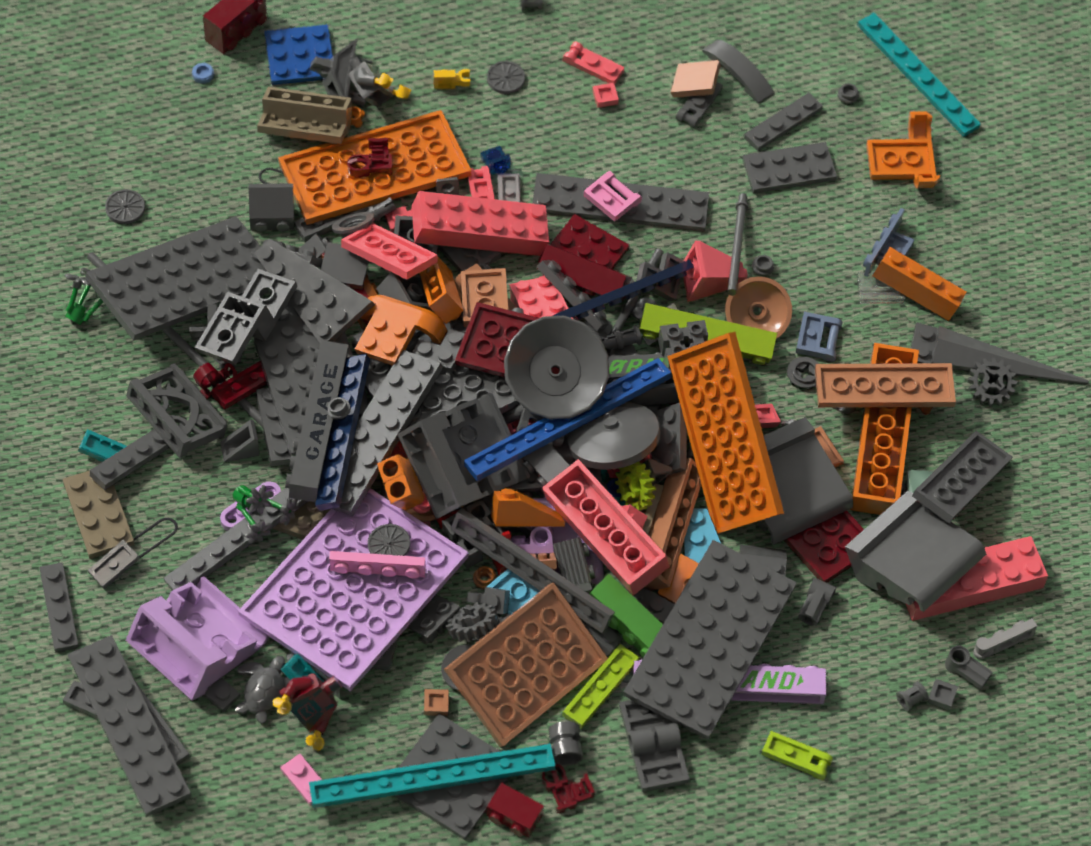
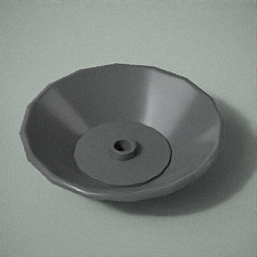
(559, 344)

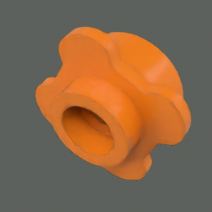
(358, 114)

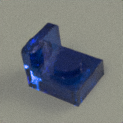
(496, 160)

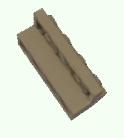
(305, 115)

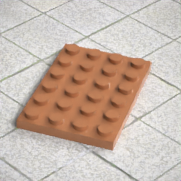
(526, 664)

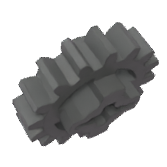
(997, 375)
(472, 622)

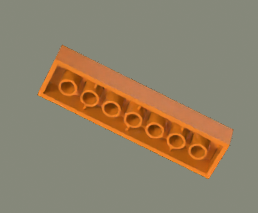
(882, 443)

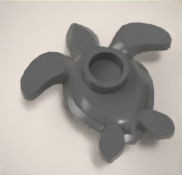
(262, 687)

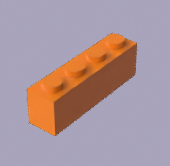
(919, 283)
(441, 291)

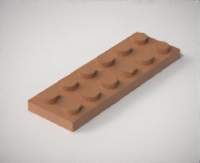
(885, 385)

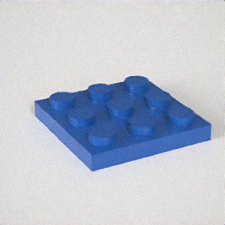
(293, 50)

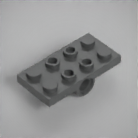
(654, 747)

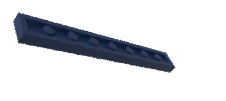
(628, 291)
(342, 434)

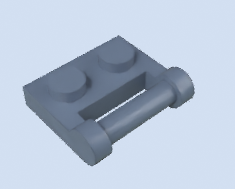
(811, 335)

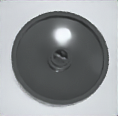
(616, 437)

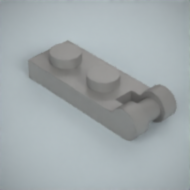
(1004, 639)

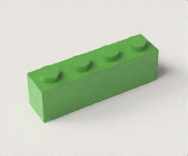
(630, 616)

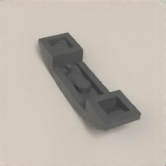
(741, 68)

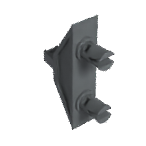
(336, 73)

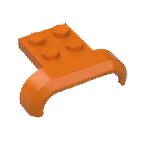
(906, 157)
(394, 327)

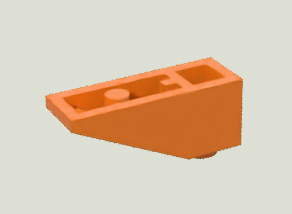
(517, 509)

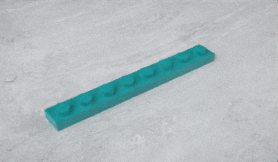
(919, 74)

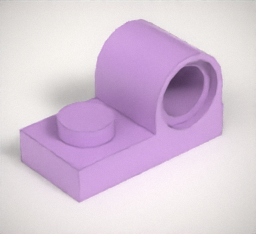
(534, 543)

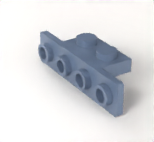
(889, 238)

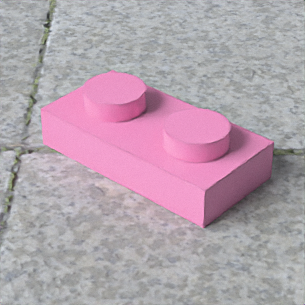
(300, 774)

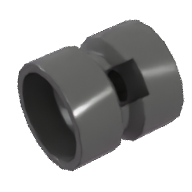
(566, 744)

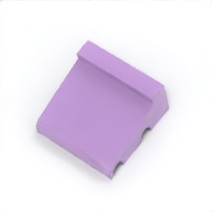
(194, 636)

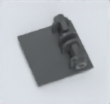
(433, 618)

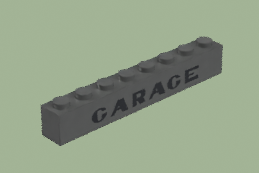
(317, 423)

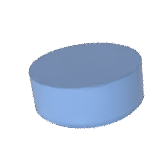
(202, 73)

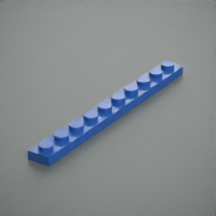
(548, 430)

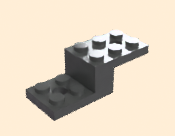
(246, 316)

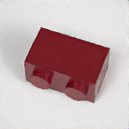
(514, 811)

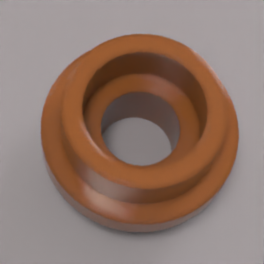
(483, 571)

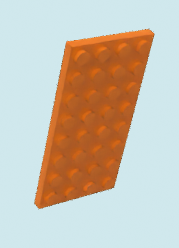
(420, 152)
(725, 433)

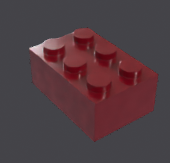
(232, 21)

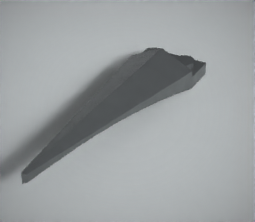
(948, 346)

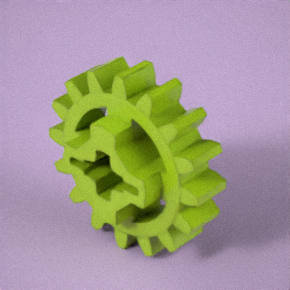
(635, 485)

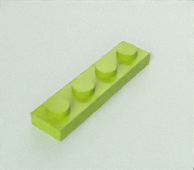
(600, 686)

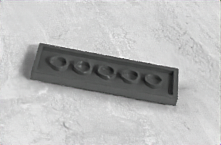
(962, 477)

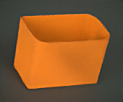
(413, 492)

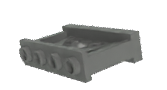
(165, 425)

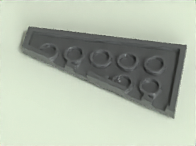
(319, 299)

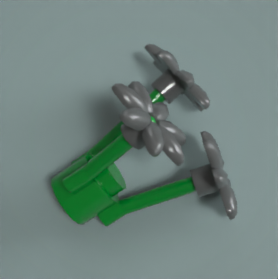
(75, 310)
(257, 500)

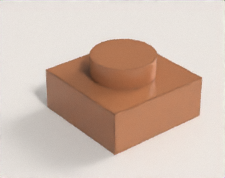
(436, 702)

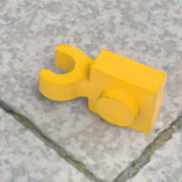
(448, 79)

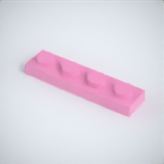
(377, 564)

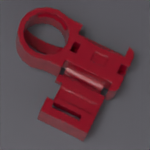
(378, 159)
(208, 376)
(568, 793)

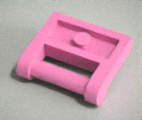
(608, 200)

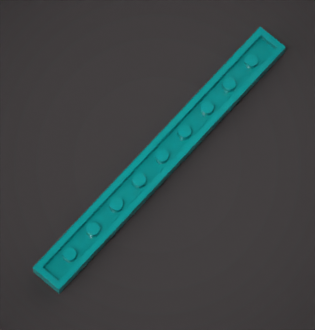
(431, 776)

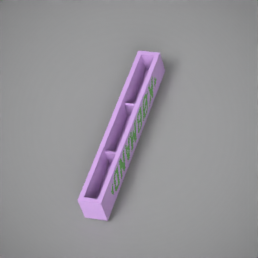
(780, 684)

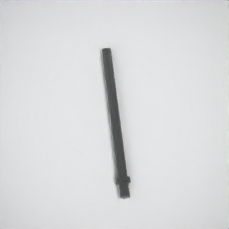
(741, 207)

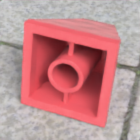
(709, 272)

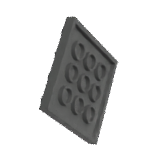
(457, 806)

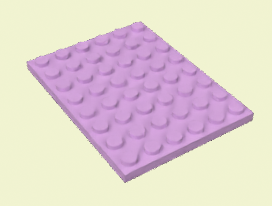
(350, 617)

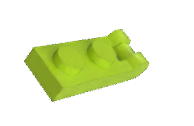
(797, 755)

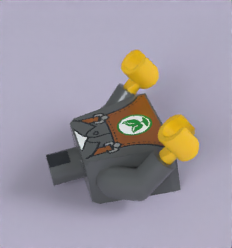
(373, 86)

